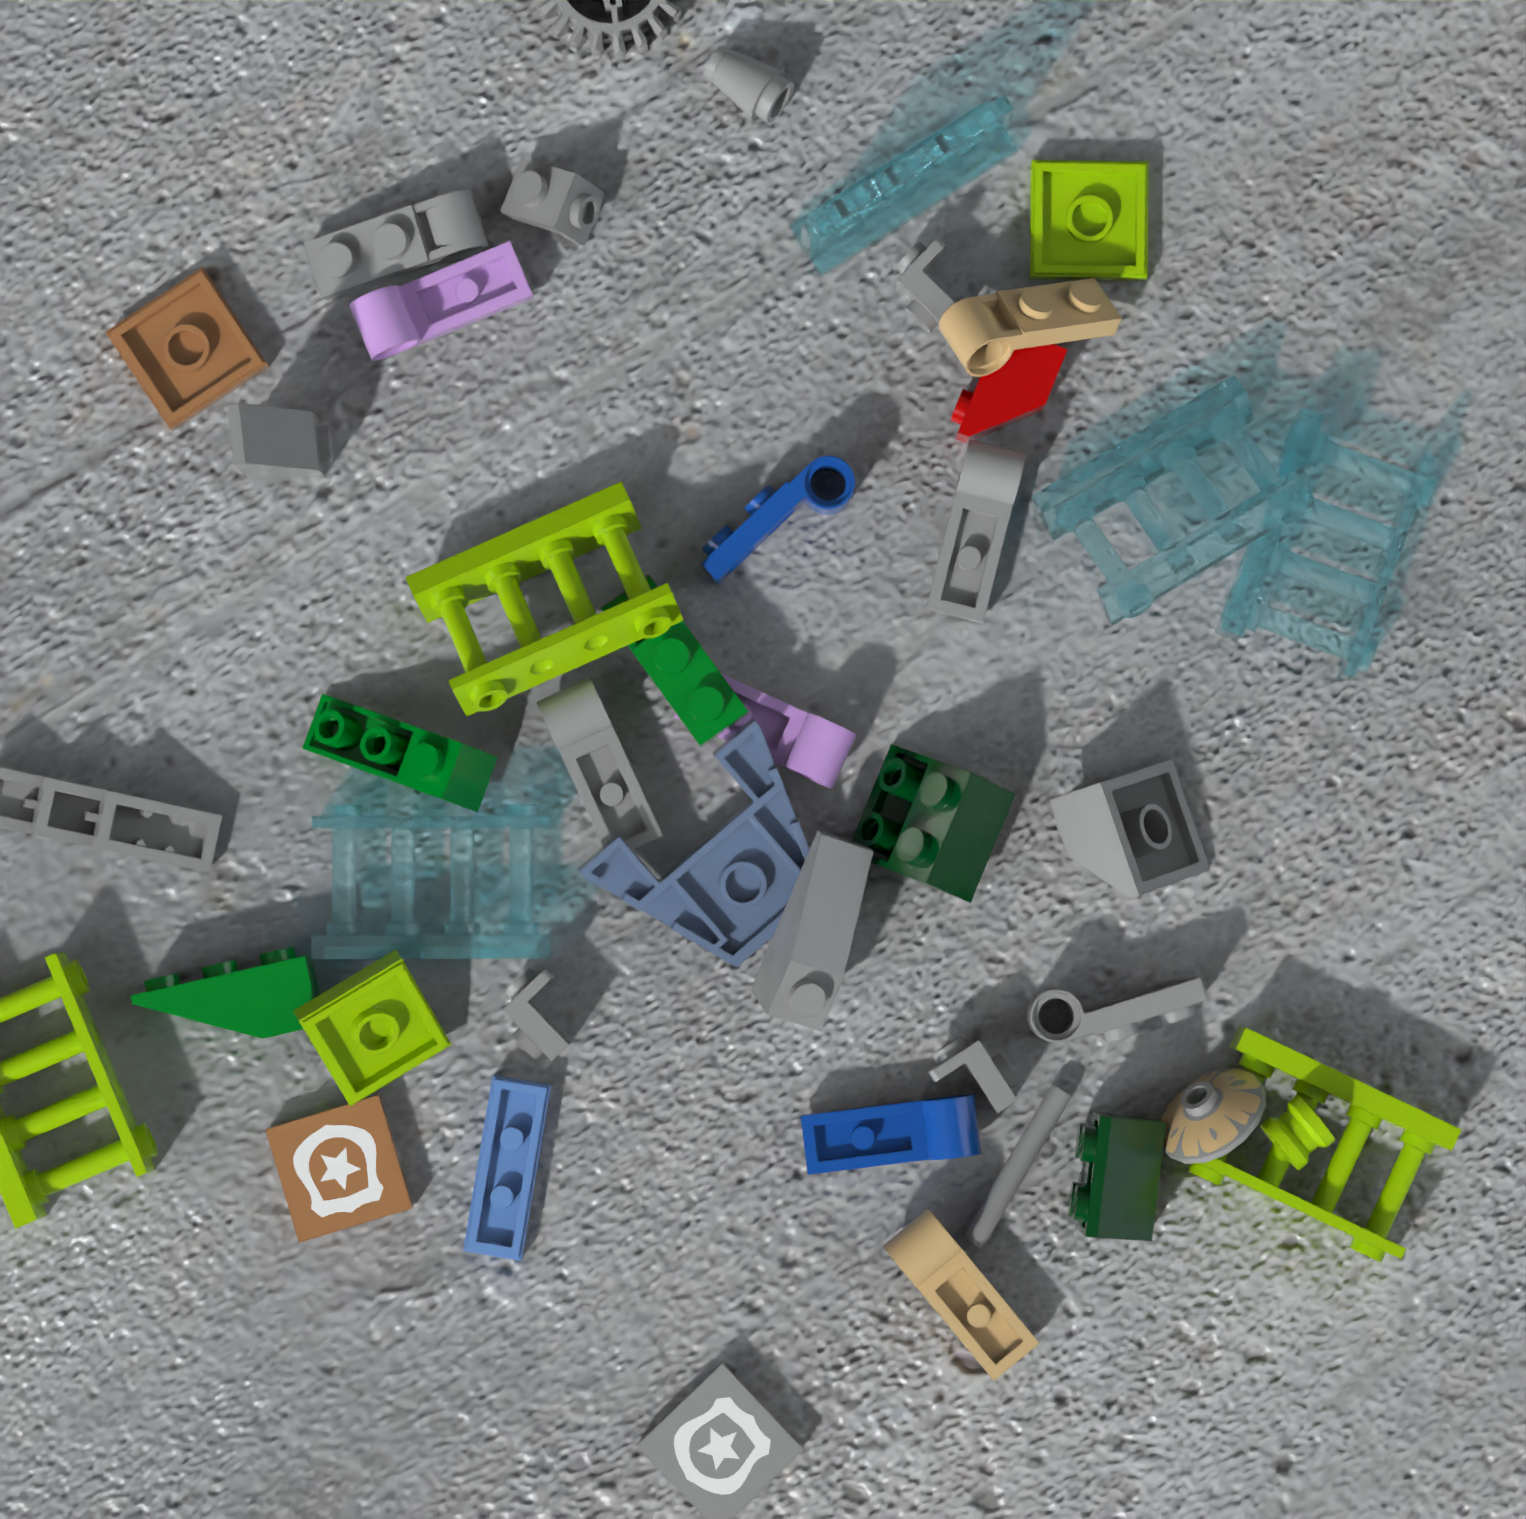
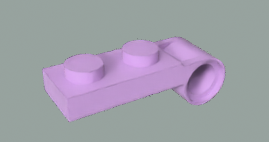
(440, 302)
(794, 737)

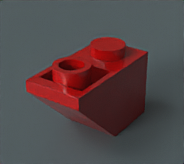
(1009, 393)

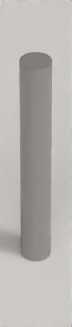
(1017, 1166)

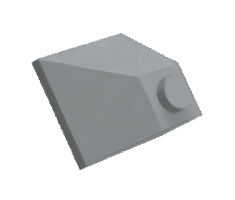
(1132, 830)

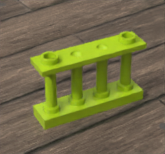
(523, 553)
(1367, 1111)
(27, 1190)

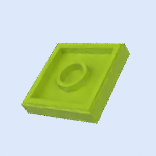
(1088, 220)
(372, 1027)

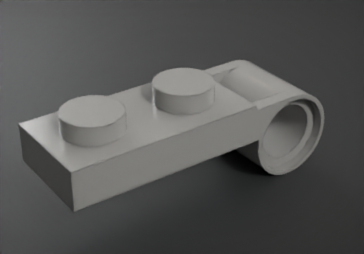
(397, 243)
(975, 531)
(599, 765)
(1119, 1018)

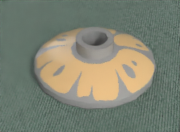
(1213, 1115)

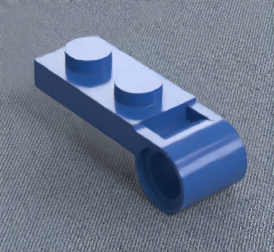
(769, 511)
(891, 1134)

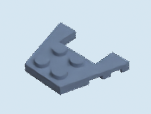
(737, 879)

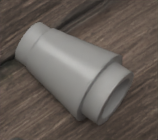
(750, 83)

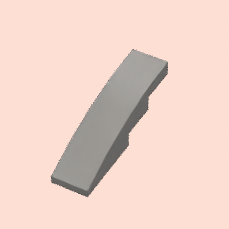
(108, 820)

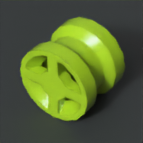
(1297, 1132)

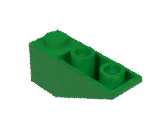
(400, 752)
(244, 1001)

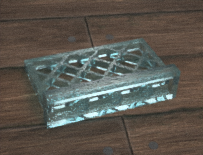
(906, 186)

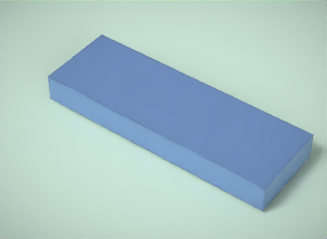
(507, 1167)

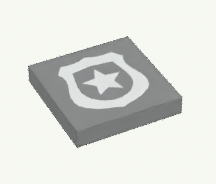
(720, 1445)

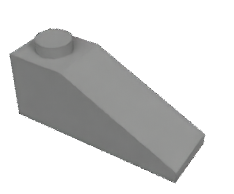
(278, 443)
(814, 933)

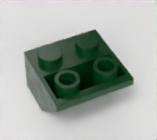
(932, 822)
(1118, 1176)

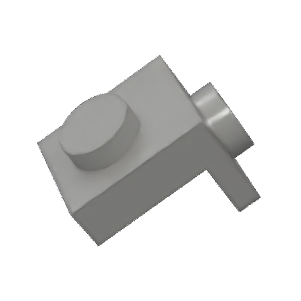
(553, 200)
(925, 297)
(535, 1030)
(991, 1075)

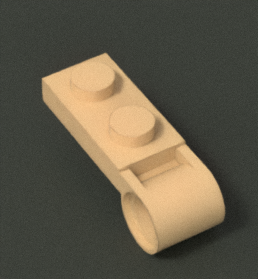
(992, 326)
(960, 1294)

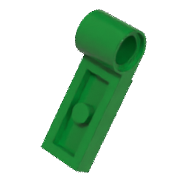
(687, 679)

